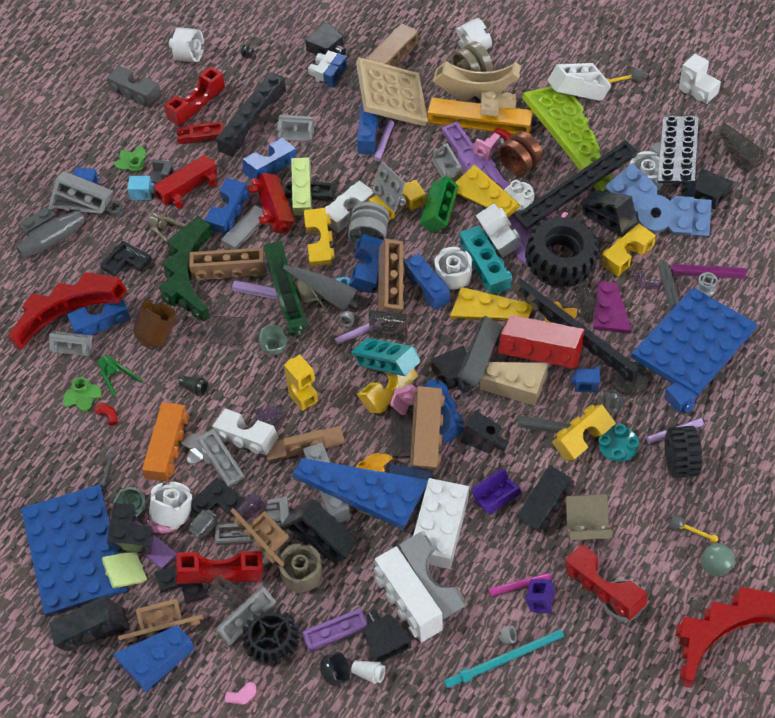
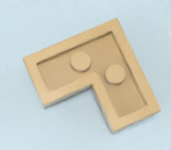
(493, 101)

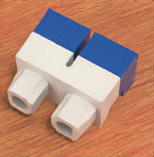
(329, 67)

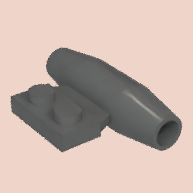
(46, 230)

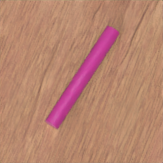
(515, 585)

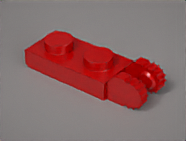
(199, 132)

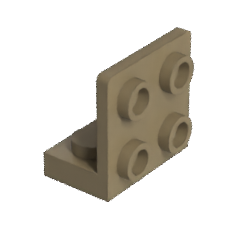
(587, 517)

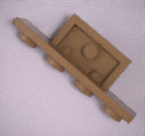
(294, 445)
(266, 532)
(159, 617)

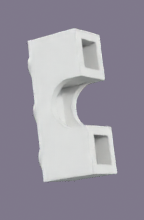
(339, 208)
(258, 438)

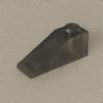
(742, 150)

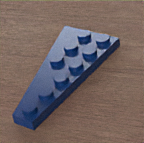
(374, 492)

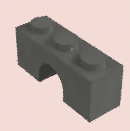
(123, 82)

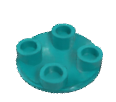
(619, 443)

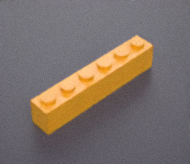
(469, 116)

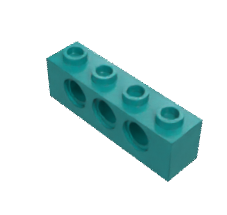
(485, 260)
(386, 356)

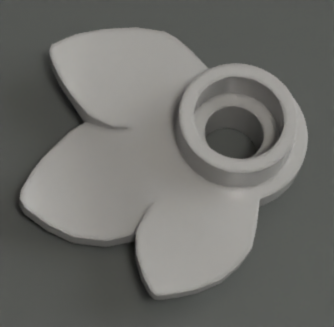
(196, 453)

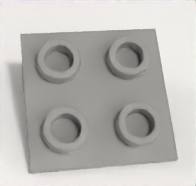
(389, 187)

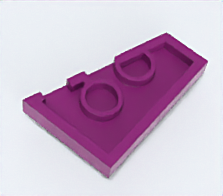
(610, 310)

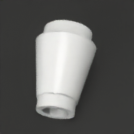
(368, 670)

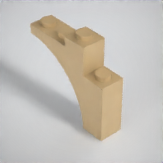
(467, 84)

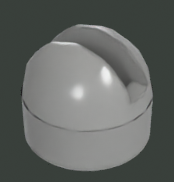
(347, 316)
(508, 635)

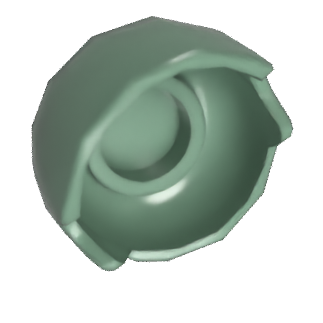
(272, 335)
(132, 496)
(718, 559)

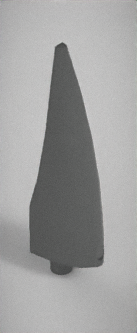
(331, 289)

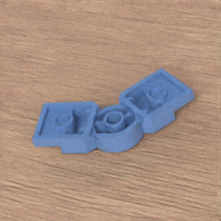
(679, 215)

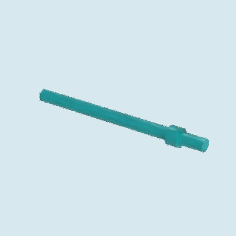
(466, 674)

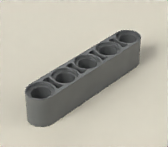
(479, 351)

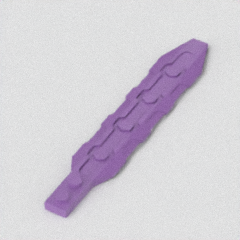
(466, 158)

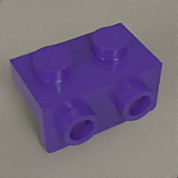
(495, 491)

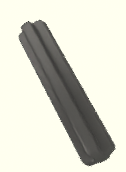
(668, 284)
(541, 424)

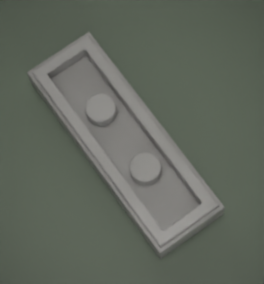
(243, 228)
(220, 458)
(233, 625)

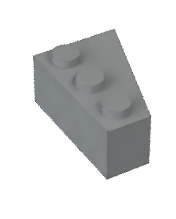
(79, 194)

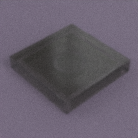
(388, 325)

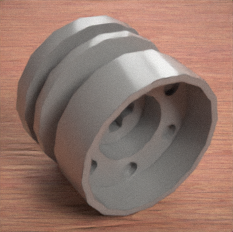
(368, 219)

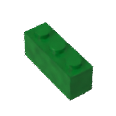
(439, 204)

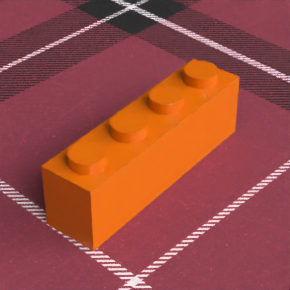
(165, 441)

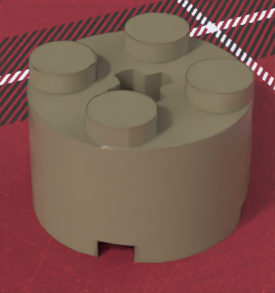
(301, 568)

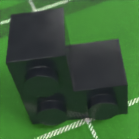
(125, 534)

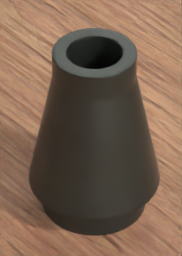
(196, 385)

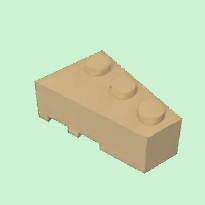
(515, 380)

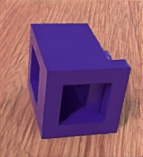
(540, 595)

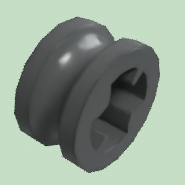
(113, 204)

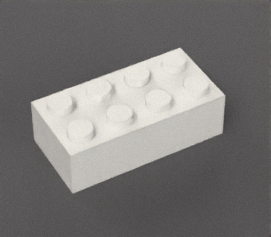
(442, 518)
(408, 595)

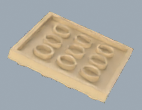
(391, 92)

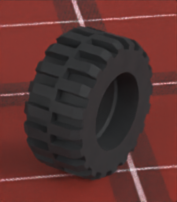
(567, 233)

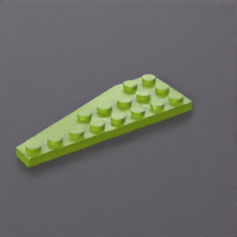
(566, 123)

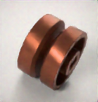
(520, 153)

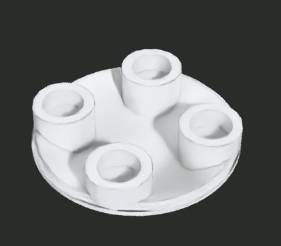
(522, 193)

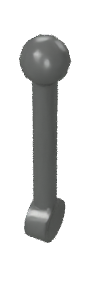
(111, 455)

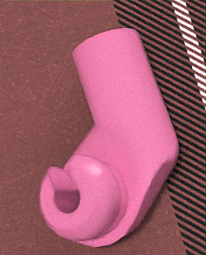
(157, 528)
(243, 695)

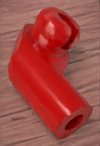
(503, 133)
(103, 408)

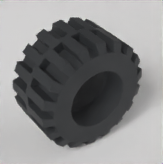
(683, 451)

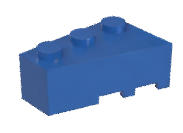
(154, 657)

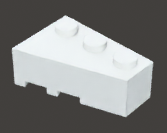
(579, 80)

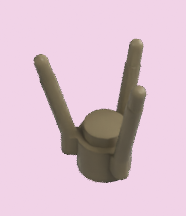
(160, 222)

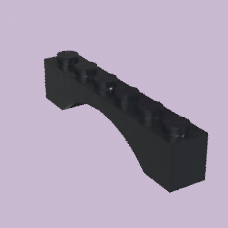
(235, 132)

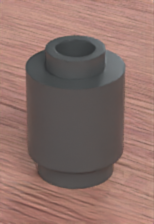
(203, 524)

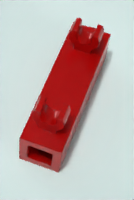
(185, 180)
(274, 203)

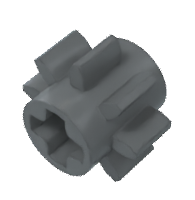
(611, 401)

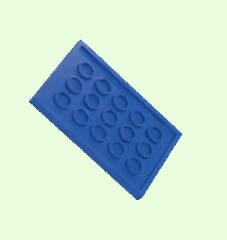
(694, 341)
(67, 549)

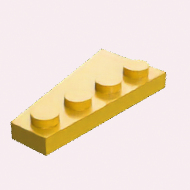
(484, 191)
(476, 304)

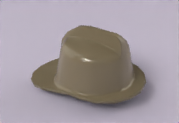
(306, 293)

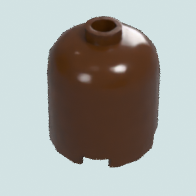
(154, 323)

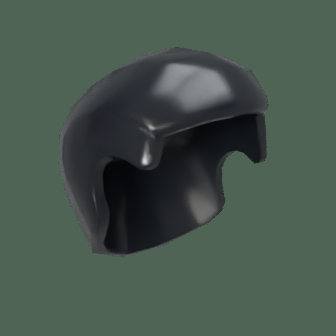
(337, 663)

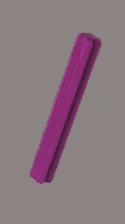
(718, 271)

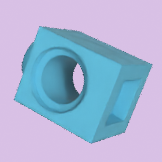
(140, 187)

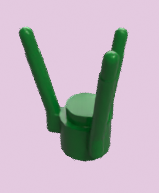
(110, 366)

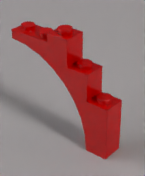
(64, 298)
(697, 635)

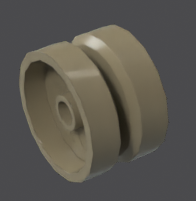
(473, 58)

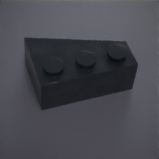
(610, 210)
(545, 499)
(321, 530)
(89, 623)

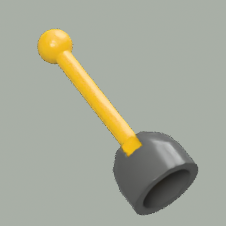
(636, 75)
(678, 523)

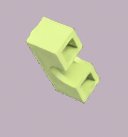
(301, 185)

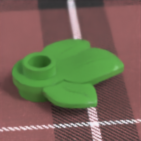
(131, 160)
(82, 397)

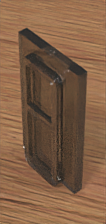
(401, 433)

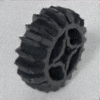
(258, 648)

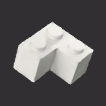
(696, 81)
(498, 229)

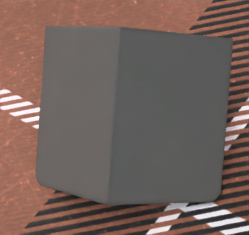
(161, 170)

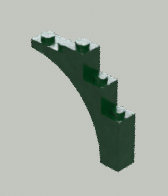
(177, 270)
(282, 281)

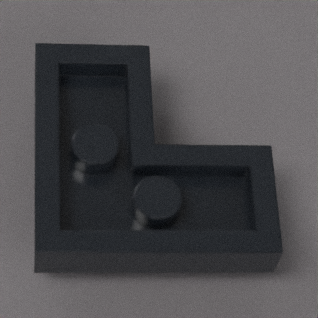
(125, 255)
(216, 494)
(167, 580)

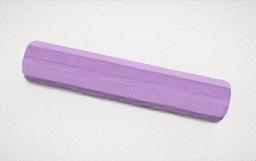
(254, 289)

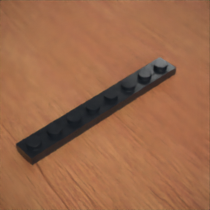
(576, 185)
(591, 341)

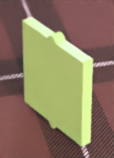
(124, 569)

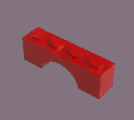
(208, 86)
(194, 568)
(624, 597)

